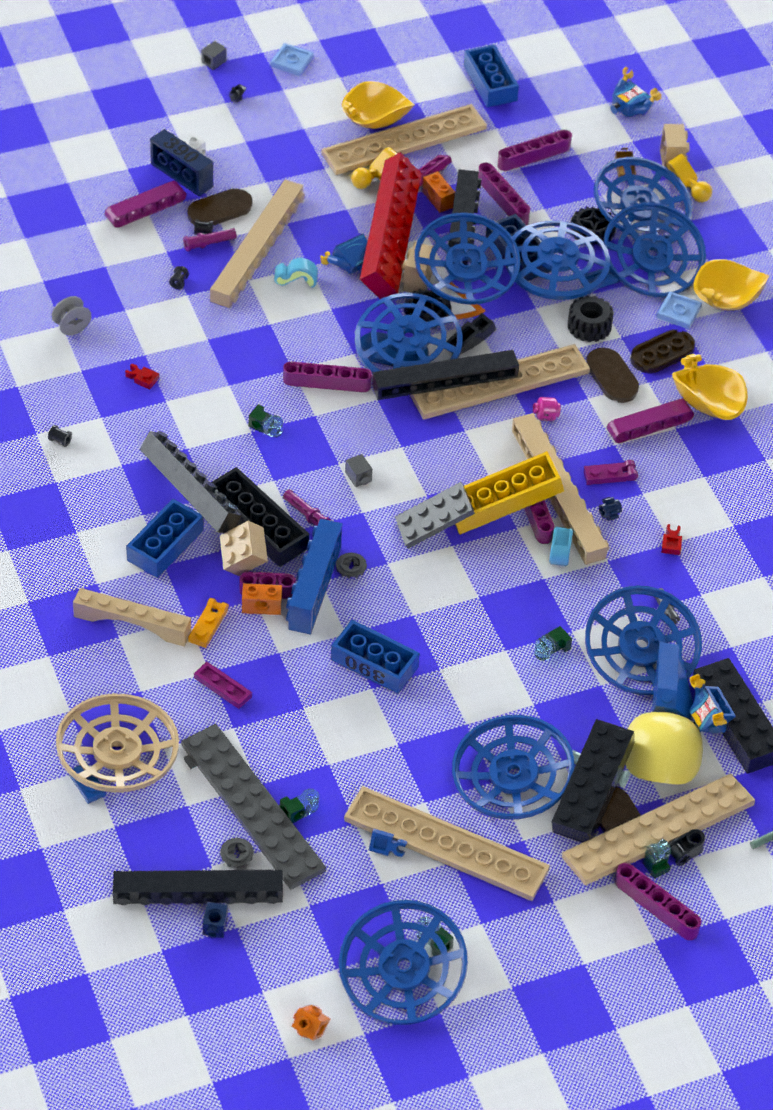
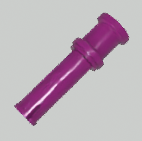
(202, 240)
(311, 514)

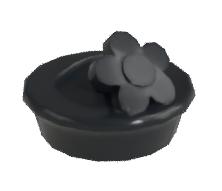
(237, 92)

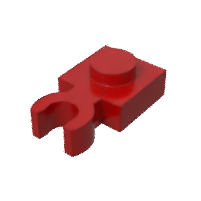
(143, 377)
(672, 541)

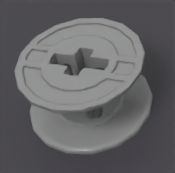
(75, 310)

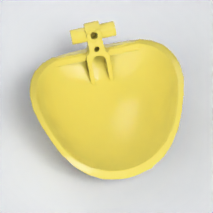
(665, 748)

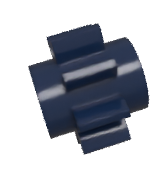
(610, 508)

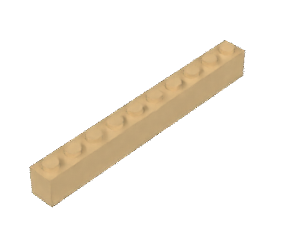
(257, 244)
(567, 504)

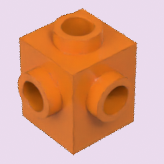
(310, 1022)

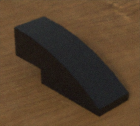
(474, 332)

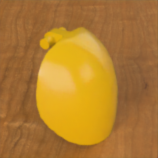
(375, 105)
(728, 284)
(711, 388)

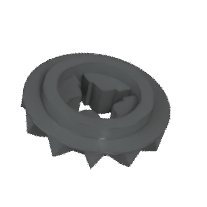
(344, 562)
(229, 847)

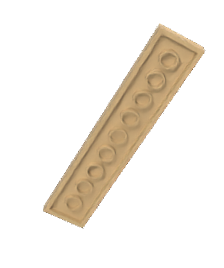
(404, 138)
(533, 373)
(670, 821)
(448, 843)

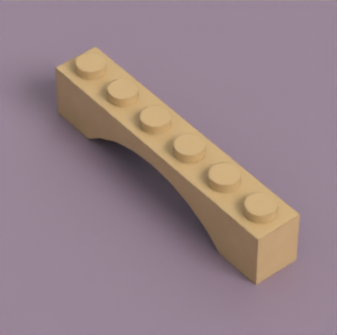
(167, 625)

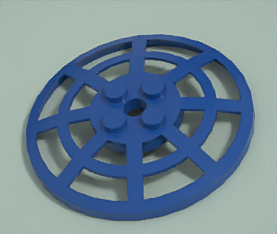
(639, 193)
(657, 243)
(468, 252)
(559, 263)
(402, 325)
(643, 631)
(512, 759)
(402, 950)

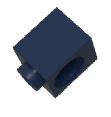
(218, 913)

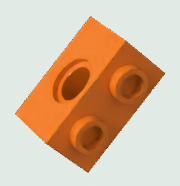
(438, 192)
(261, 599)

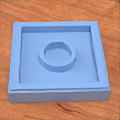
(292, 59)
(679, 310)

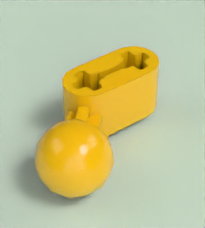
(680, 166)
(362, 177)

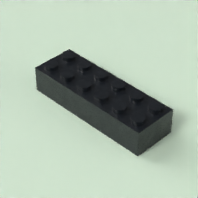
(465, 202)
(282, 534)
(750, 731)
(593, 781)

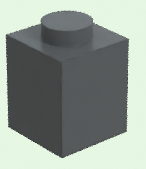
(214, 55)
(358, 470)

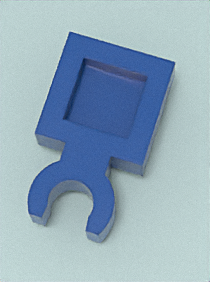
(383, 843)

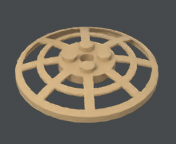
(114, 737)

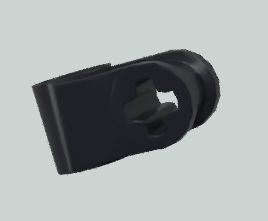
(683, 847)

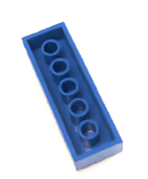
(314, 576)

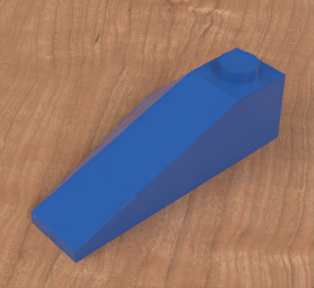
(671, 682)

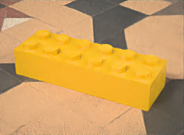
(511, 490)

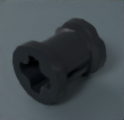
(203, 227)
(179, 277)
(60, 436)

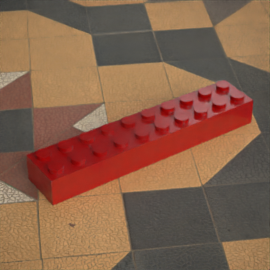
(391, 226)

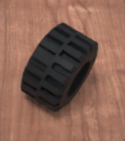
(590, 318)

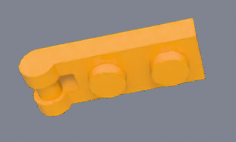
(208, 623)

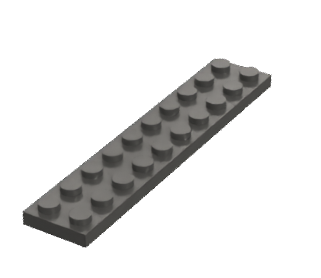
(253, 806)

